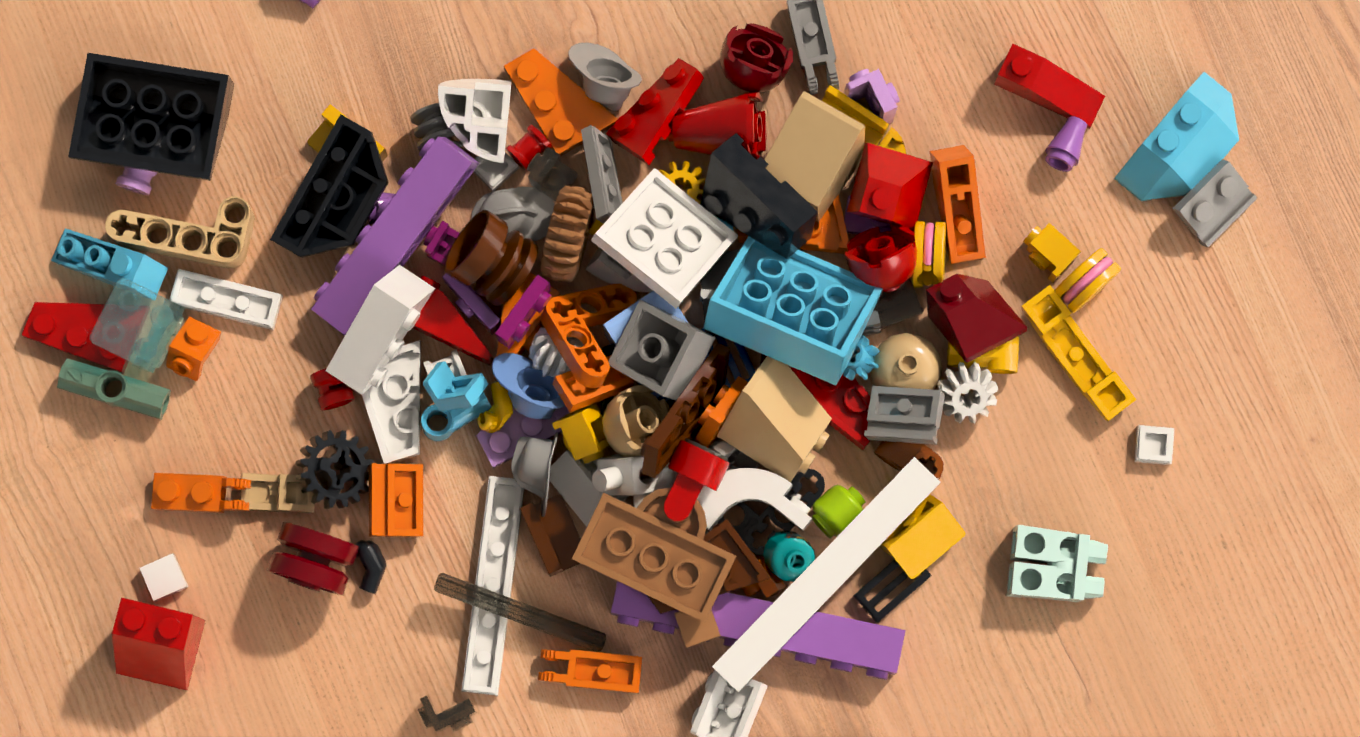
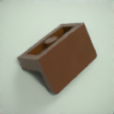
(553, 534)

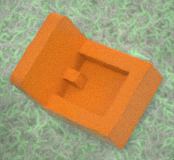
(192, 348)

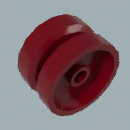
(312, 561)

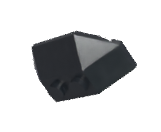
(335, 193)

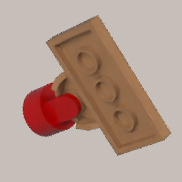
(662, 540)

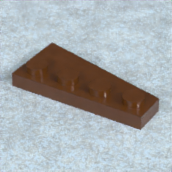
(683, 416)

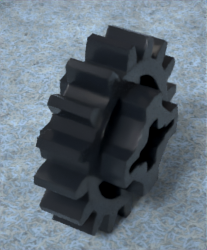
(339, 456)

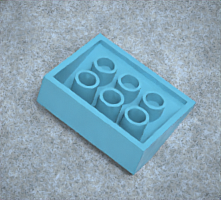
(792, 309)

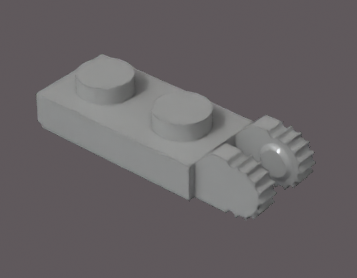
(813, 40)

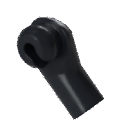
(374, 564)

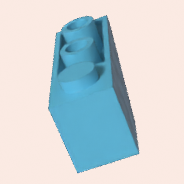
(108, 261)

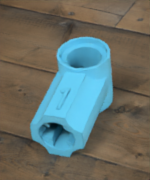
(456, 418)

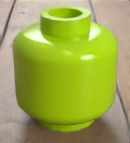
(837, 509)

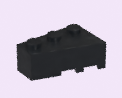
(754, 201)

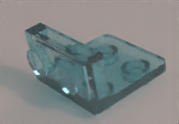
(137, 325)

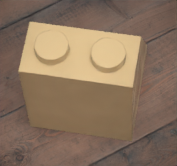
(817, 151)
(777, 421)

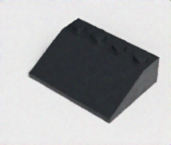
(151, 116)

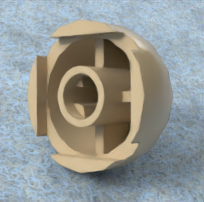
(907, 362)
(632, 418)

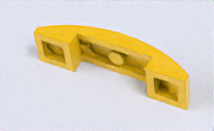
(1076, 354)

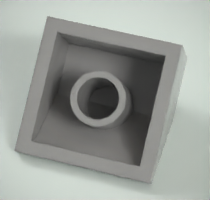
(660, 350)

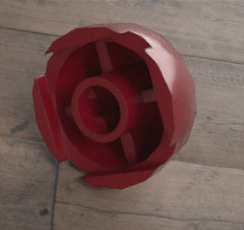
(755, 58)

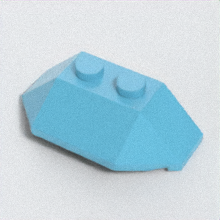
(1184, 144)

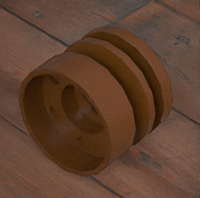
(491, 257)

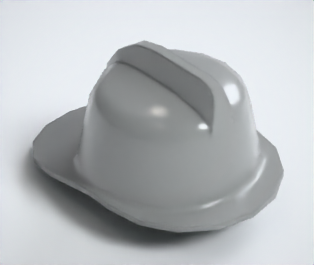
(604, 74)
(521, 208)
(532, 466)

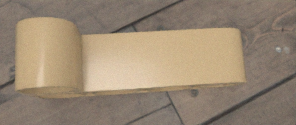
(180, 231)

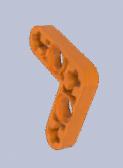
(576, 325)

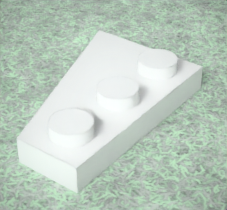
(396, 406)

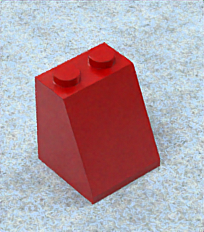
(156, 643)

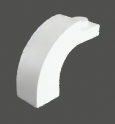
(752, 485)

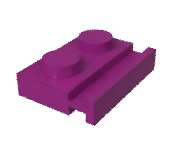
(517, 322)

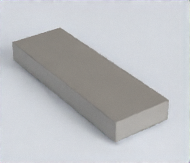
(601, 172)

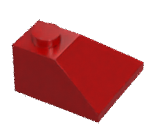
(889, 186)

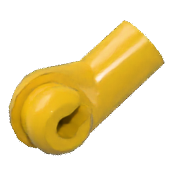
(499, 413)

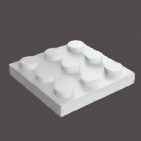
(664, 238)

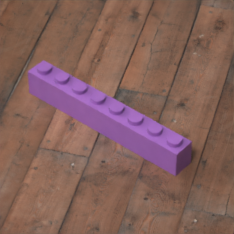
(823, 636)

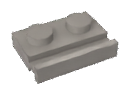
(1214, 203)
(904, 415)

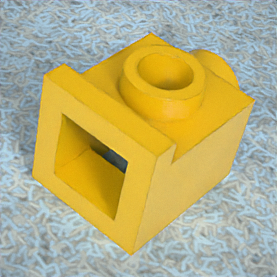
(1050, 250)
(583, 433)

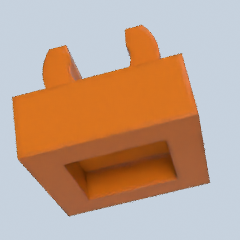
(769, 587)

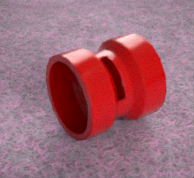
(331, 390)

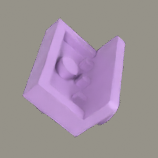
(878, 94)

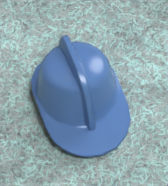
(527, 388)

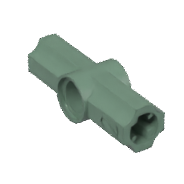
(92, 383)

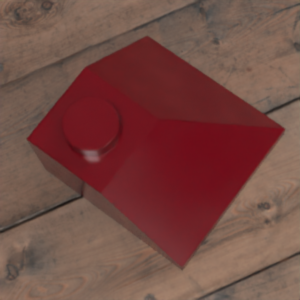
(972, 315)

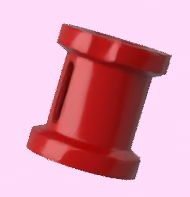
(528, 147)

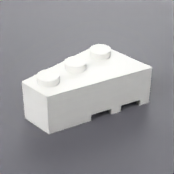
(379, 329)

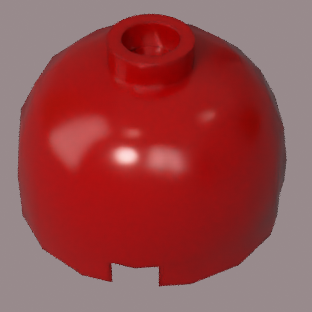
(883, 257)

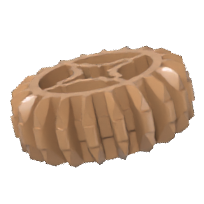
(567, 234)

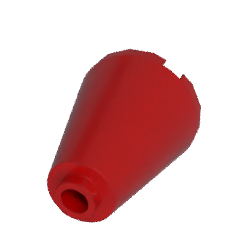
(712, 124)

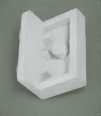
(725, 710)

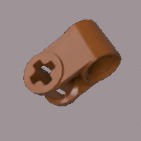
(901, 453)

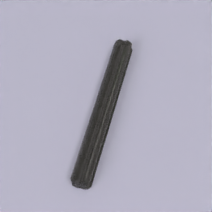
(520, 612)

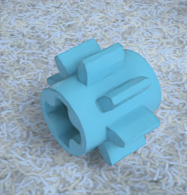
(862, 360)

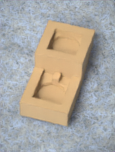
(276, 493)

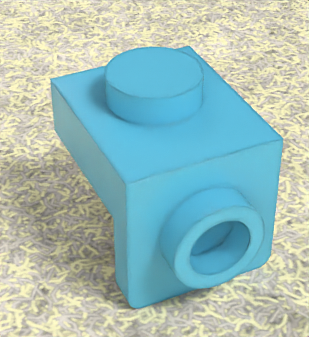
(451, 391)

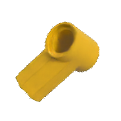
(998, 361)

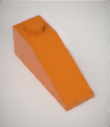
(958, 202)

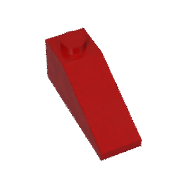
(1048, 85)
(445, 324)

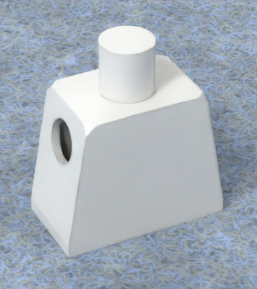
(621, 476)

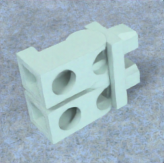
(1066, 566)

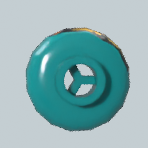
(788, 555)

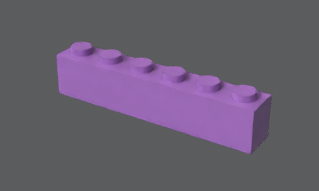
(397, 231)

